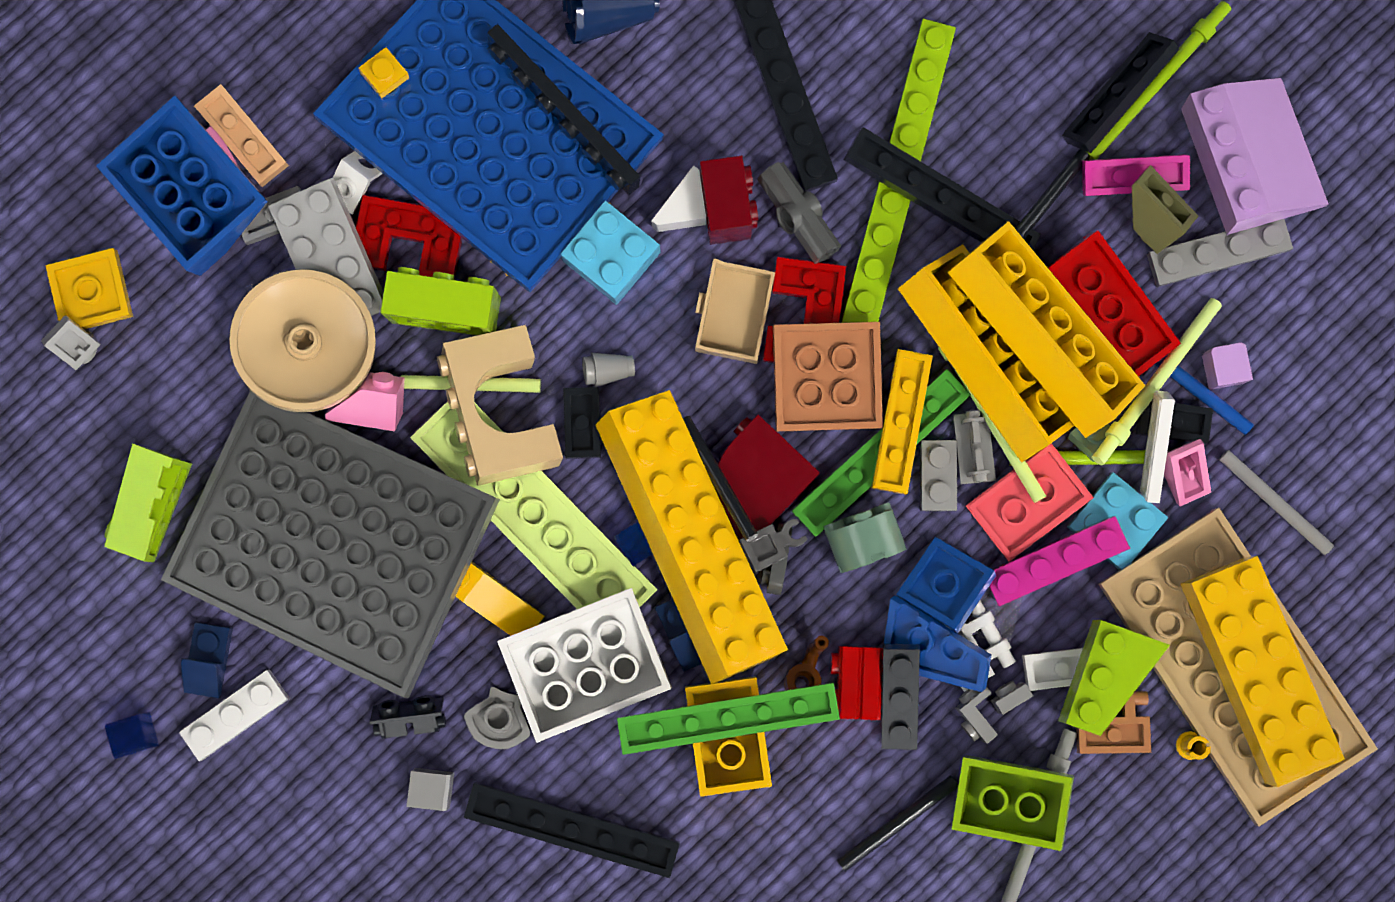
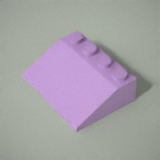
(1252, 153)

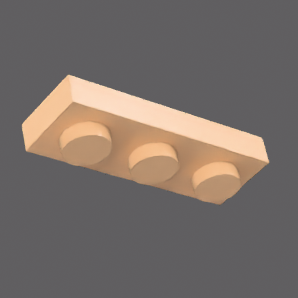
(241, 135)

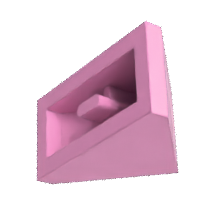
(1187, 472)

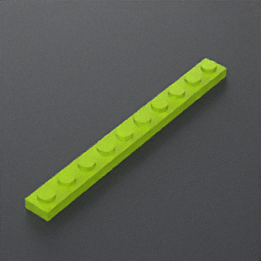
(889, 206)

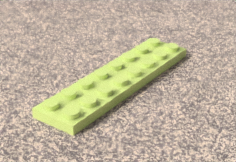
(540, 522)

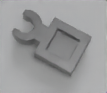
(769, 545)

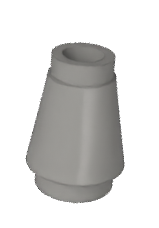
(607, 368)

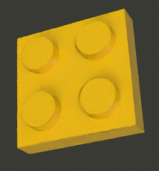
(90, 289)

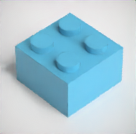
(611, 252)

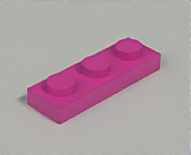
(1119, 174)

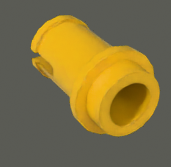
(1185, 742)

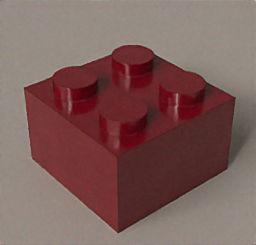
(726, 199)

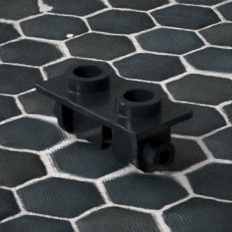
(391, 716)

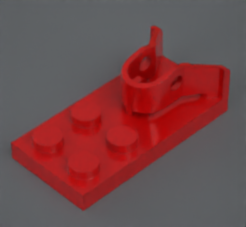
(1114, 302)

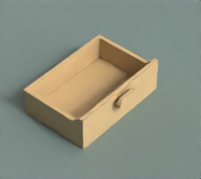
(734, 311)

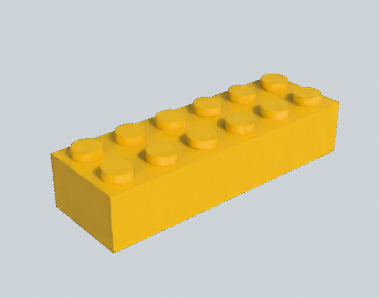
(1047, 330)
(983, 360)
(1262, 671)

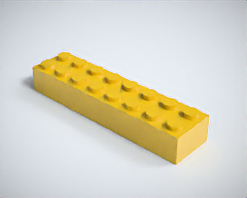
(690, 536)

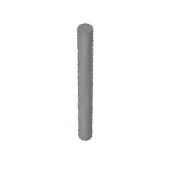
(1276, 502)

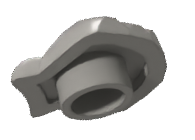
(498, 721)

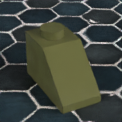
(1159, 211)

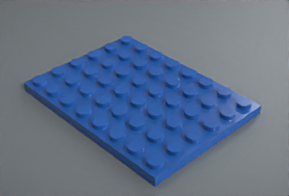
(478, 142)

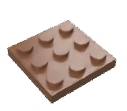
(827, 376)

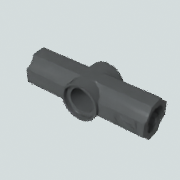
(799, 212)

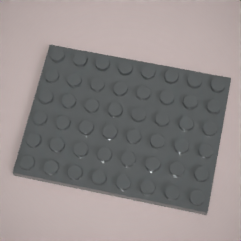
(331, 543)

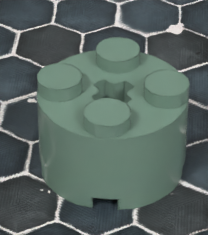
(865, 538)

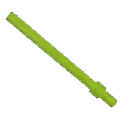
(1201, 33)

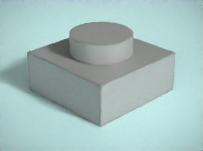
(1010, 696)

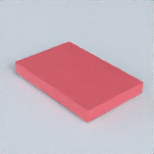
(1011, 515)

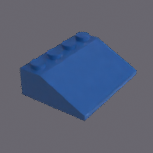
(183, 186)

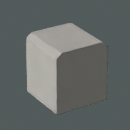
(430, 789)

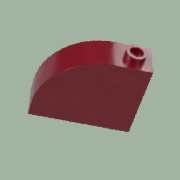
(763, 472)

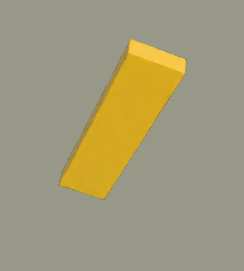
(902, 422)

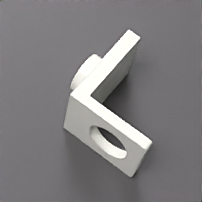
(354, 180)

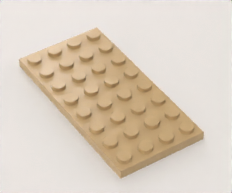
(1154, 605)

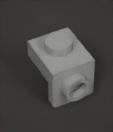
(975, 724)

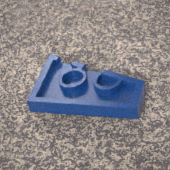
(943, 652)

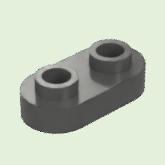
(774, 574)

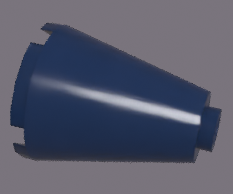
(603, 17)

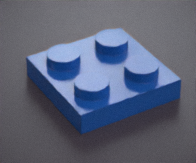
(946, 584)

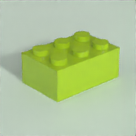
(440, 302)
(1013, 802)

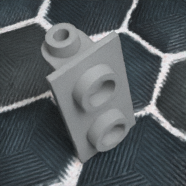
(974, 448)

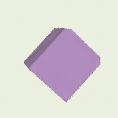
(1227, 366)

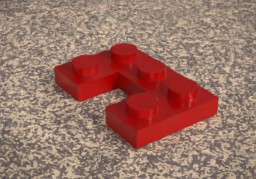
(387, 219)
(818, 283)

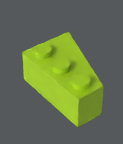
(145, 503)
(1108, 675)

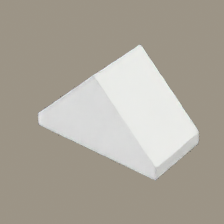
(684, 206)

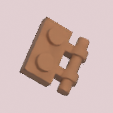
(1124, 733)

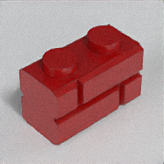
(858, 681)

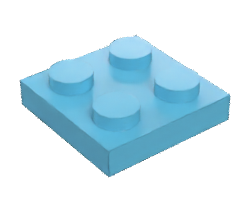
(1134, 514)

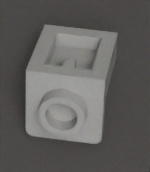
(71, 342)

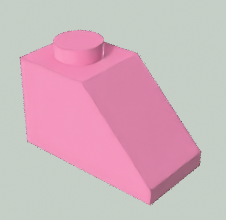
(373, 405)

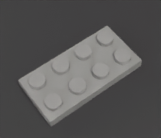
(325, 240)

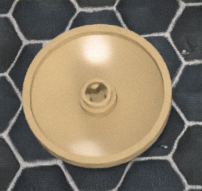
(302, 340)

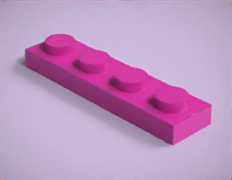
(1058, 560)

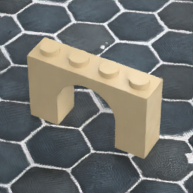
(494, 453)

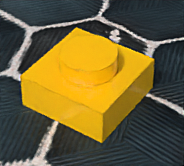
(383, 73)

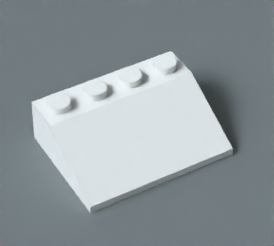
(584, 665)

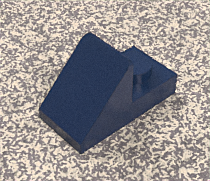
(678, 635)
(207, 660)

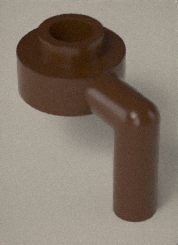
(807, 669)

